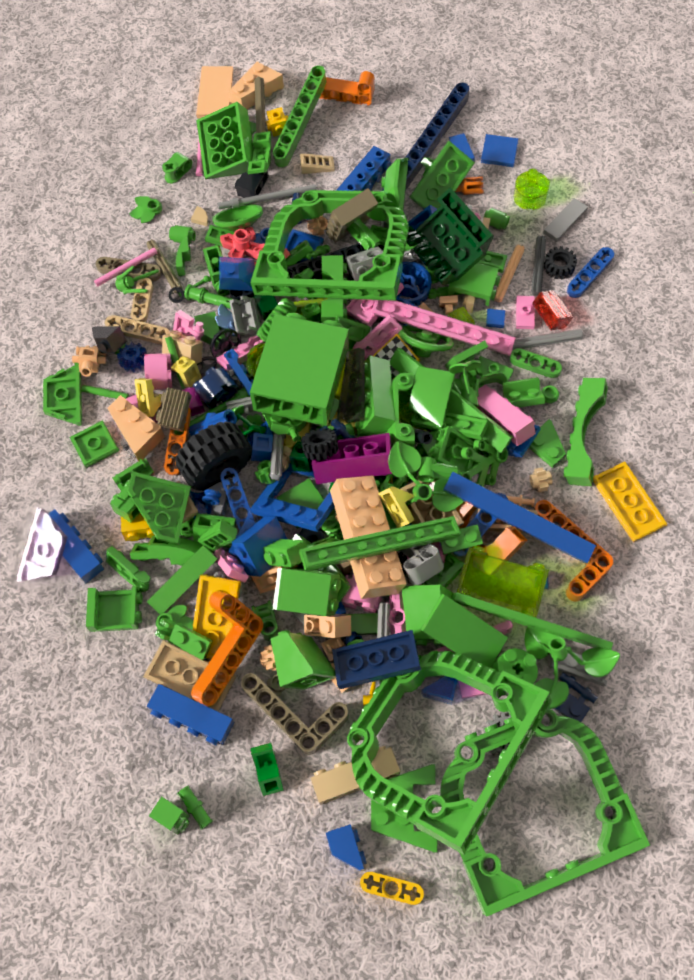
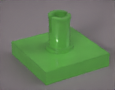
(468, 355)

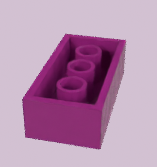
(355, 459)

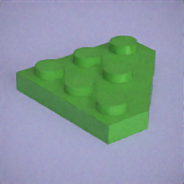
(160, 504)

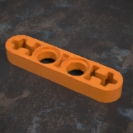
(176, 439)

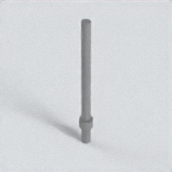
(235, 202)

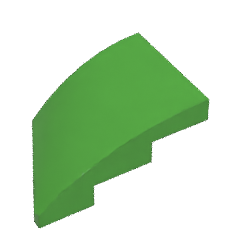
(431, 394)

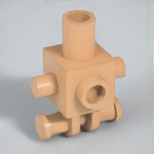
(88, 359)

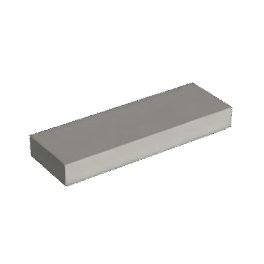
(565, 219)

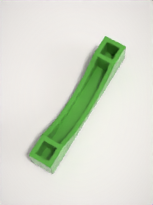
(592, 397)

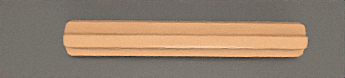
(508, 273)

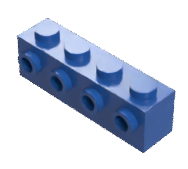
(367, 171)

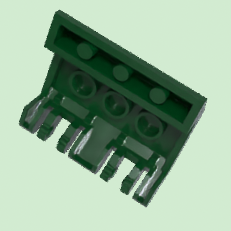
(450, 239)

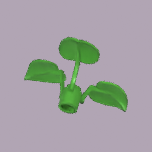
(468, 392)
(406, 459)
(597, 661)

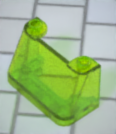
(503, 582)

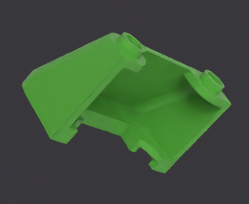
(402, 389)

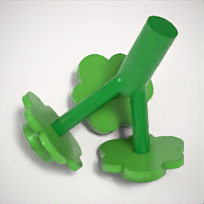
(252, 423)

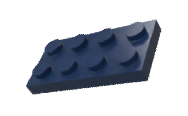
(376, 659)

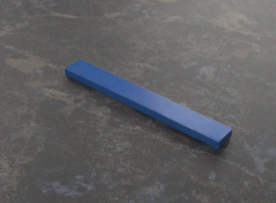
(519, 517)

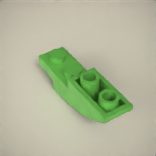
(161, 550)

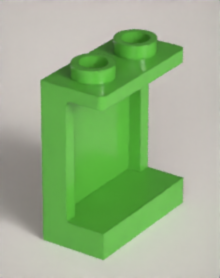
(477, 282)
(113, 610)

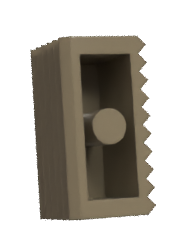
(174, 409)

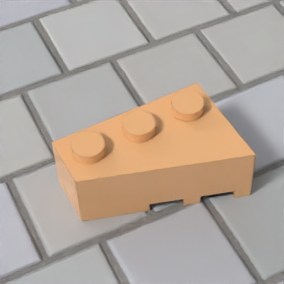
(244, 89)
(137, 428)

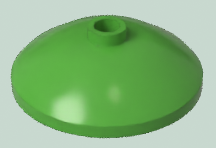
(238, 218)

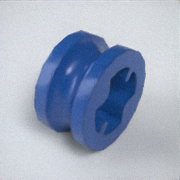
(211, 497)

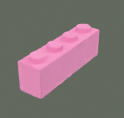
(505, 415)

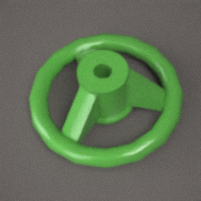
(424, 341)

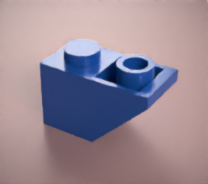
(344, 847)

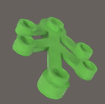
(495, 458)

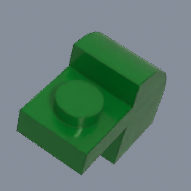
(267, 769)

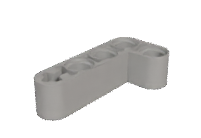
(422, 563)

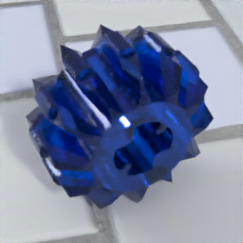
(132, 356)

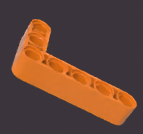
(593, 567)
(228, 649)

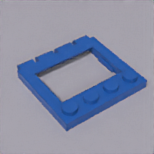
(289, 512)

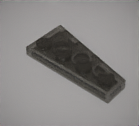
(352, 395)

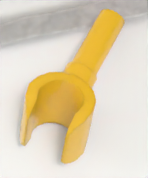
(366, 698)

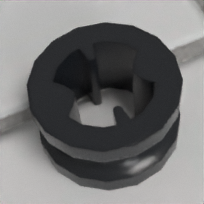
(178, 289)

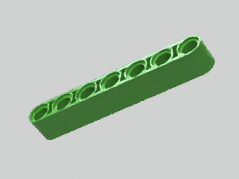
(303, 107)

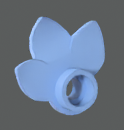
(225, 318)

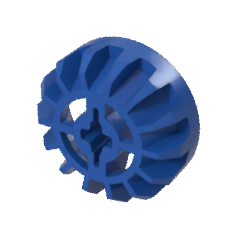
(413, 275)

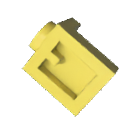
(188, 371)

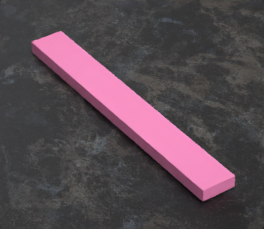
(444, 325)

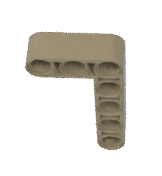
(290, 718)

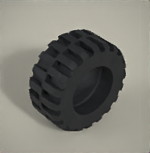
(211, 452)

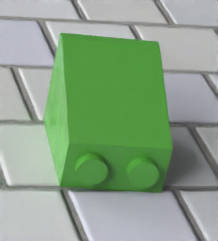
(306, 591)
(418, 604)
(300, 661)

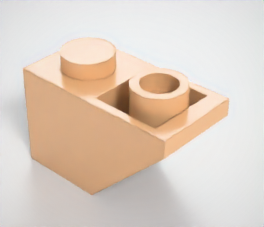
(327, 626)

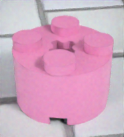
(159, 370)
(353, 598)

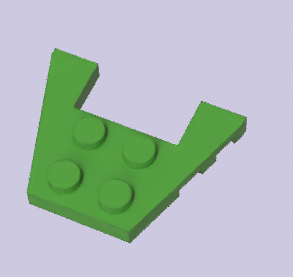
(394, 826)

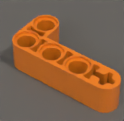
(351, 91)

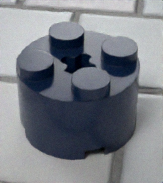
(215, 387)

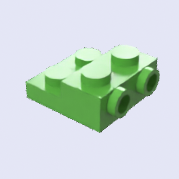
(449, 447)

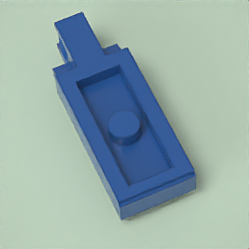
(239, 370)

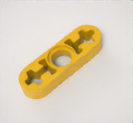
(399, 882)

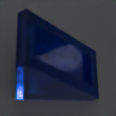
(441, 690)

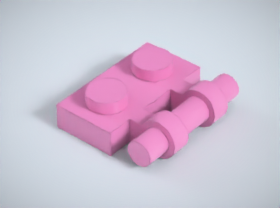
(184, 324)

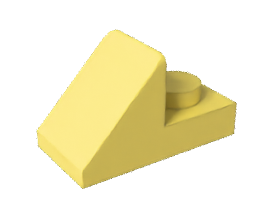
(147, 400)
(394, 501)

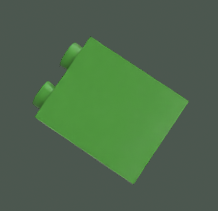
(300, 368)

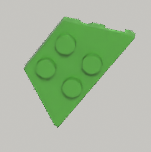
(63, 395)

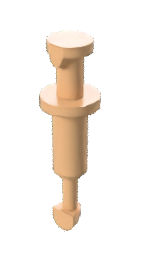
(519, 501)

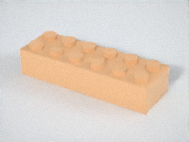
(361, 514)

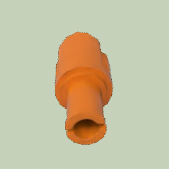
(471, 185)

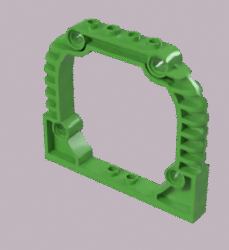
(378, 283)
(459, 820)
(619, 834)

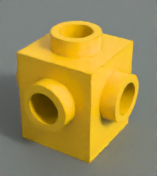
(276, 120)

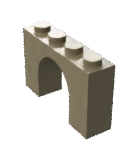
(348, 213)

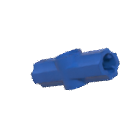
(213, 418)

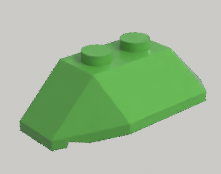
(395, 182)

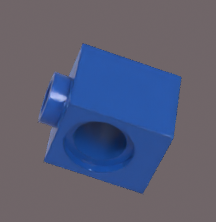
(261, 447)

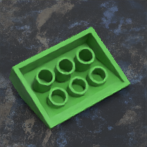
(225, 141)

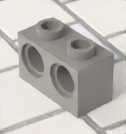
(361, 262)

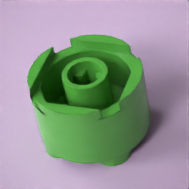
(517, 663)

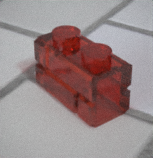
(552, 310)

